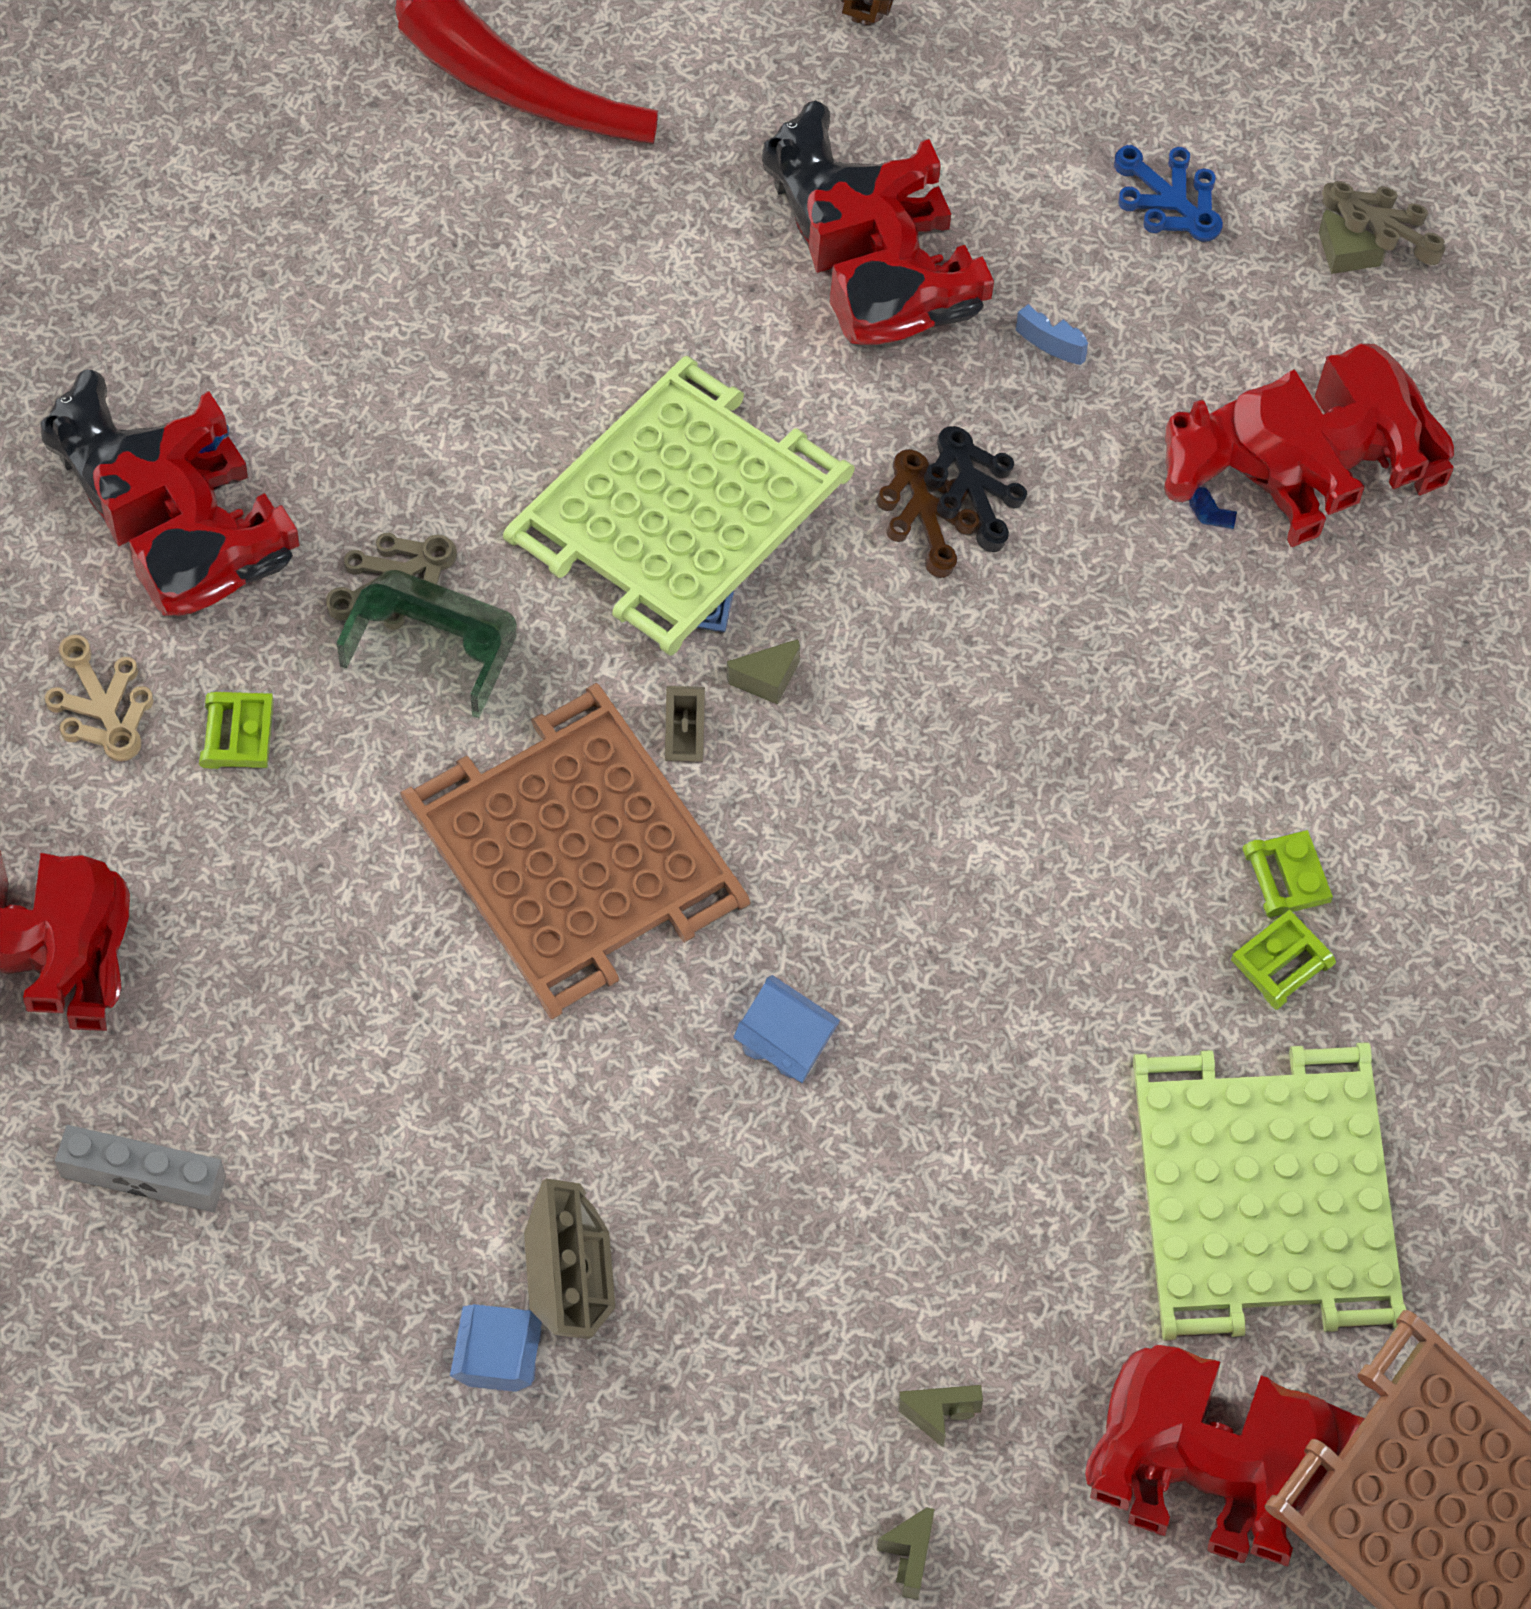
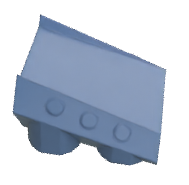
(785, 1029)
(496, 1348)

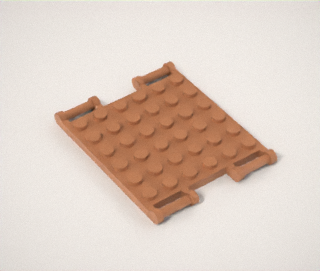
(574, 848)
(1427, 1490)

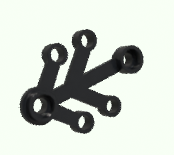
(958, 447)

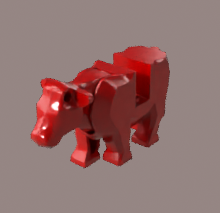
(1291, 447)
(68, 938)
(1160, 1439)

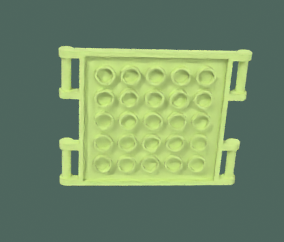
(678, 502)
(1267, 1191)

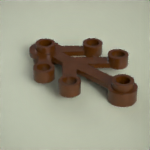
(926, 506)

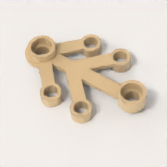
(101, 705)

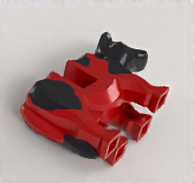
(868, 233)
(163, 500)

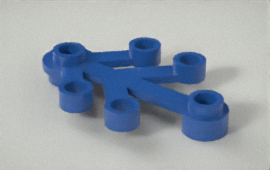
(1169, 196)

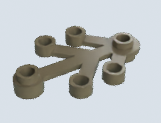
(1383, 221)
(422, 560)

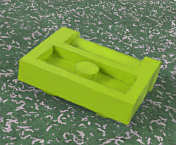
(249, 730)
(1298, 868)
(1275, 949)

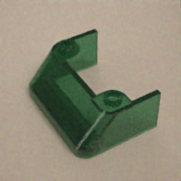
(485, 629)

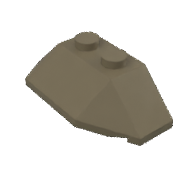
(568, 1261)

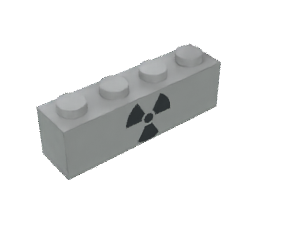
(140, 1168)

